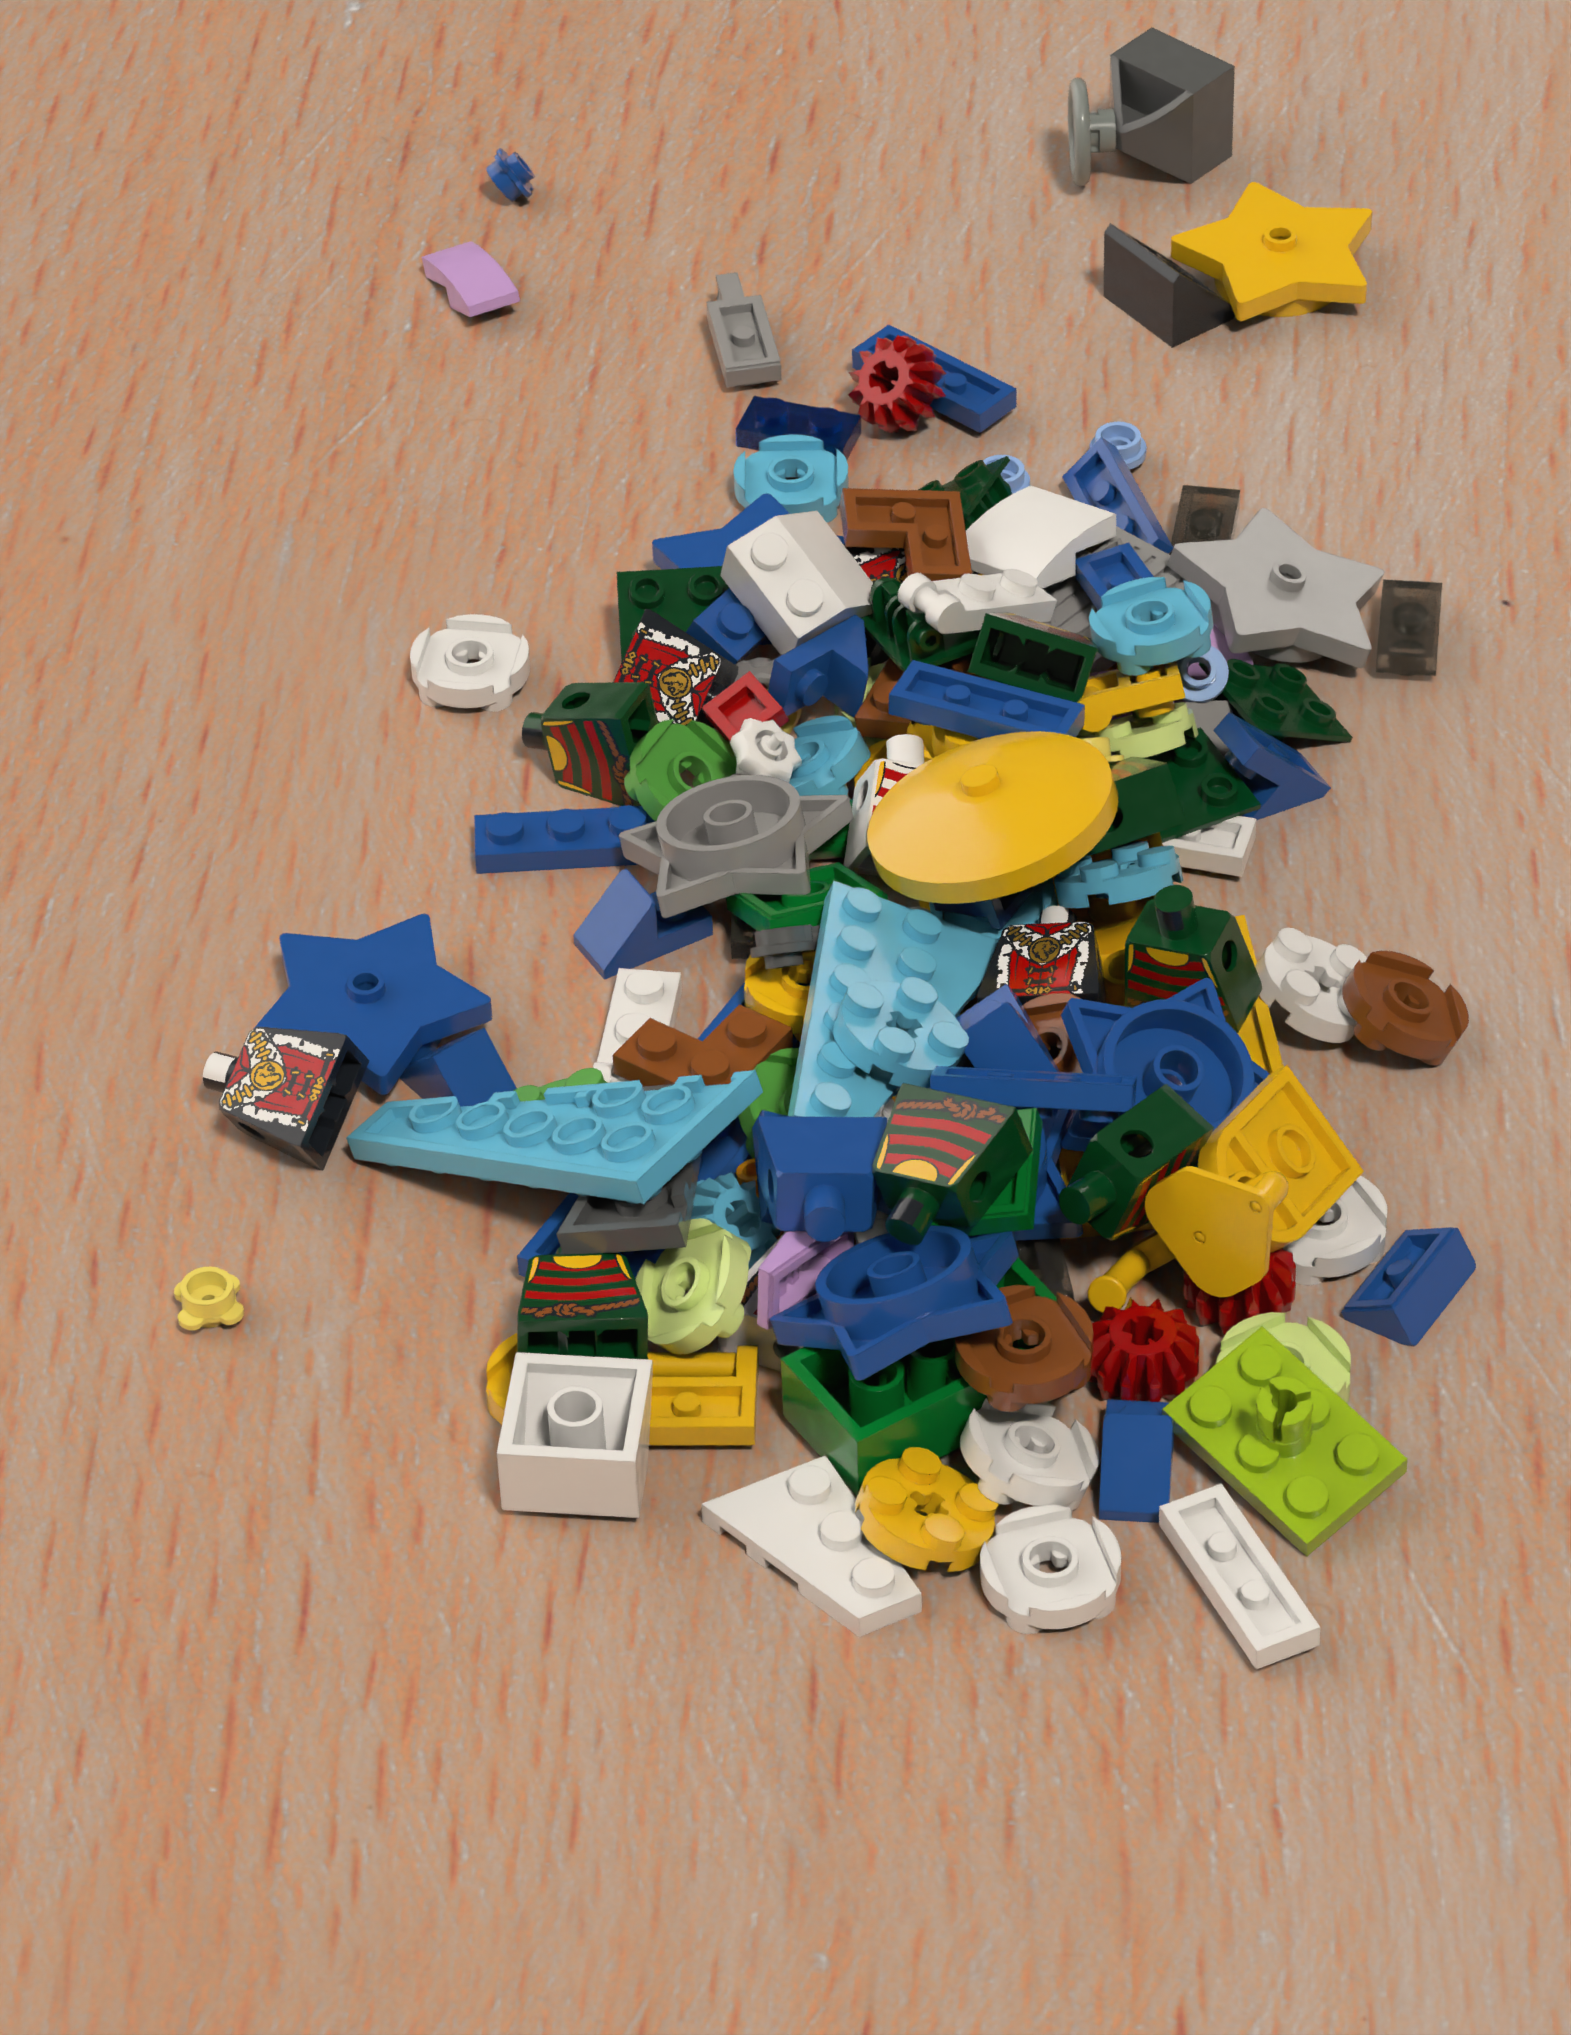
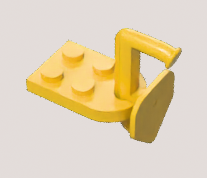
(1254, 1192)

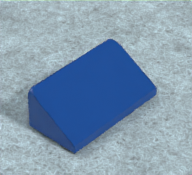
(1412, 1284)

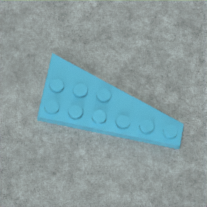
(863, 942)
(577, 1140)

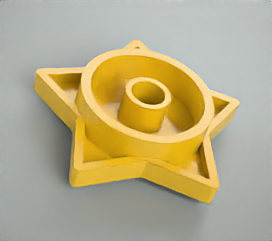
(1279, 254)

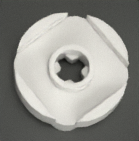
(448, 680)
(1308, 983)
(1349, 1242)
(1029, 1456)
(1050, 1600)

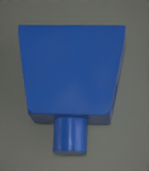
(820, 1173)

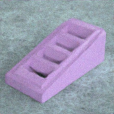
(792, 1270)

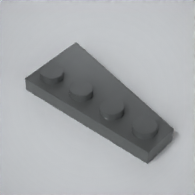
(619, 1226)

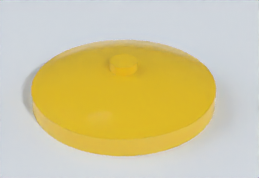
(992, 817)

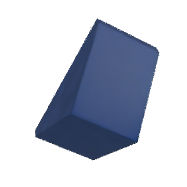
(462, 1069)

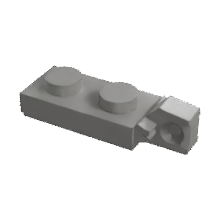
(742, 335)

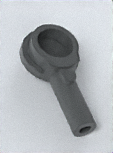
(785, 945)

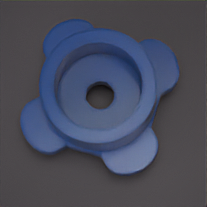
(511, 175)

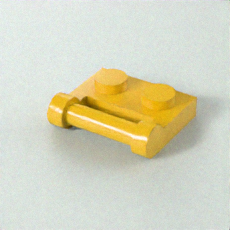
(1121, 693)
(704, 1397)

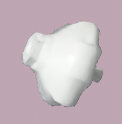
(765, 750)

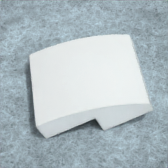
(1036, 535)

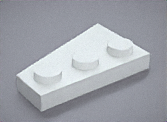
(812, 1534)

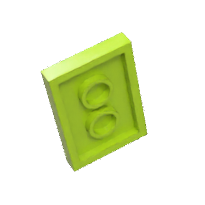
(1285, 1441)

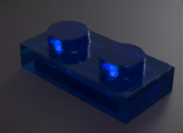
(777, 417)

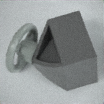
(1165, 109)

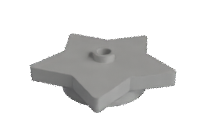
(1281, 594)
(734, 840)

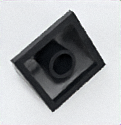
(1159, 290)

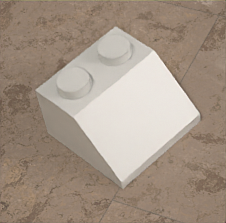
(796, 578)
(575, 1435)

